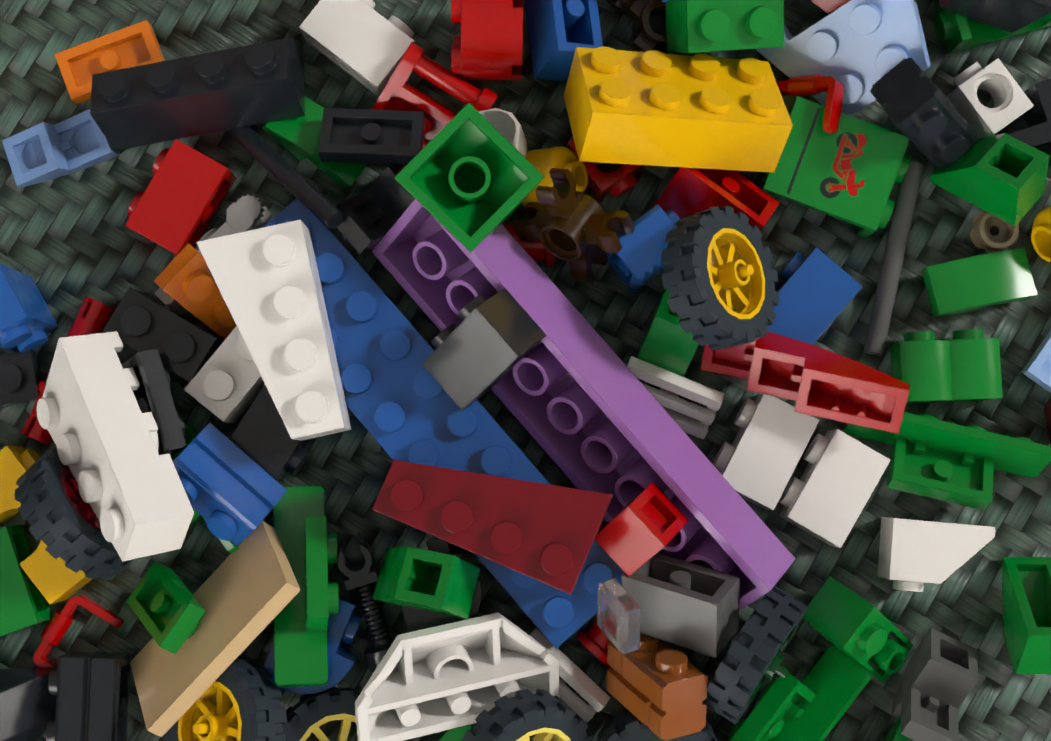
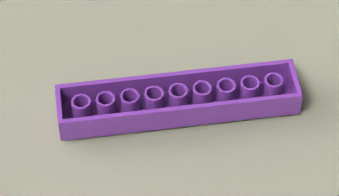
(586, 400)

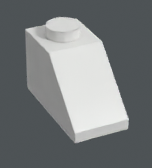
(926, 550)

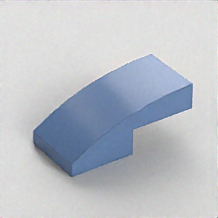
(57, 149)

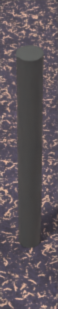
(893, 260)

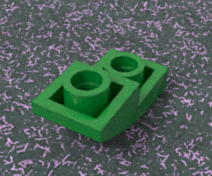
(302, 138)
(979, 282)

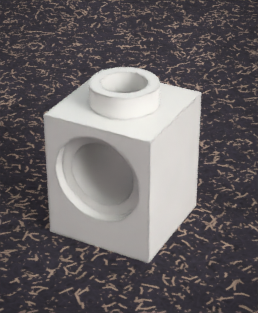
(1008, 98)

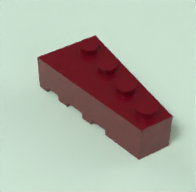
(510, 521)

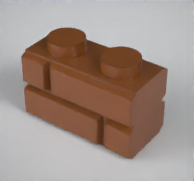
(659, 687)

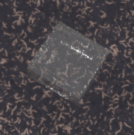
(618, 616)

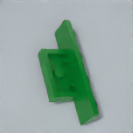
(952, 459)
(303, 622)
(805, 709)

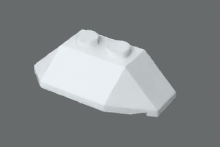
(449, 676)

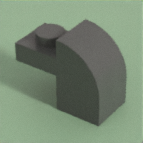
(934, 688)

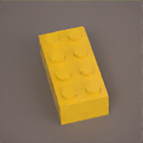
(675, 110)

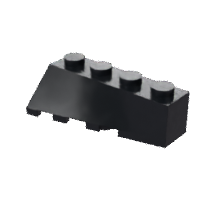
(200, 93)

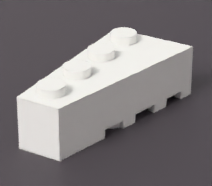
(113, 447)

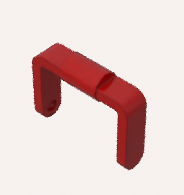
(815, 85)
(61, 622)

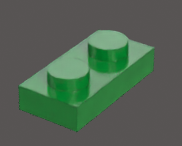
(166, 607)

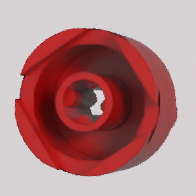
(489, 39)

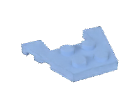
(854, 47)

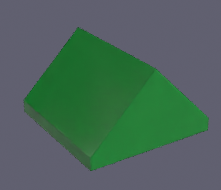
(469, 178)

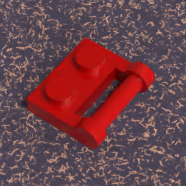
(404, 97)

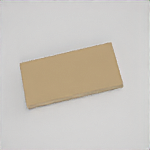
(239, 605)

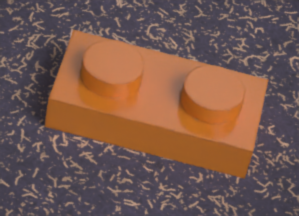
(111, 52)
(193, 287)

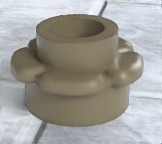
(981, 236)

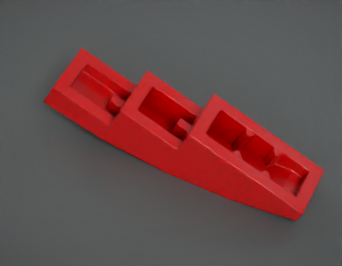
(815, 378)

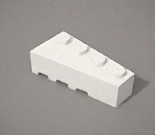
(282, 316)

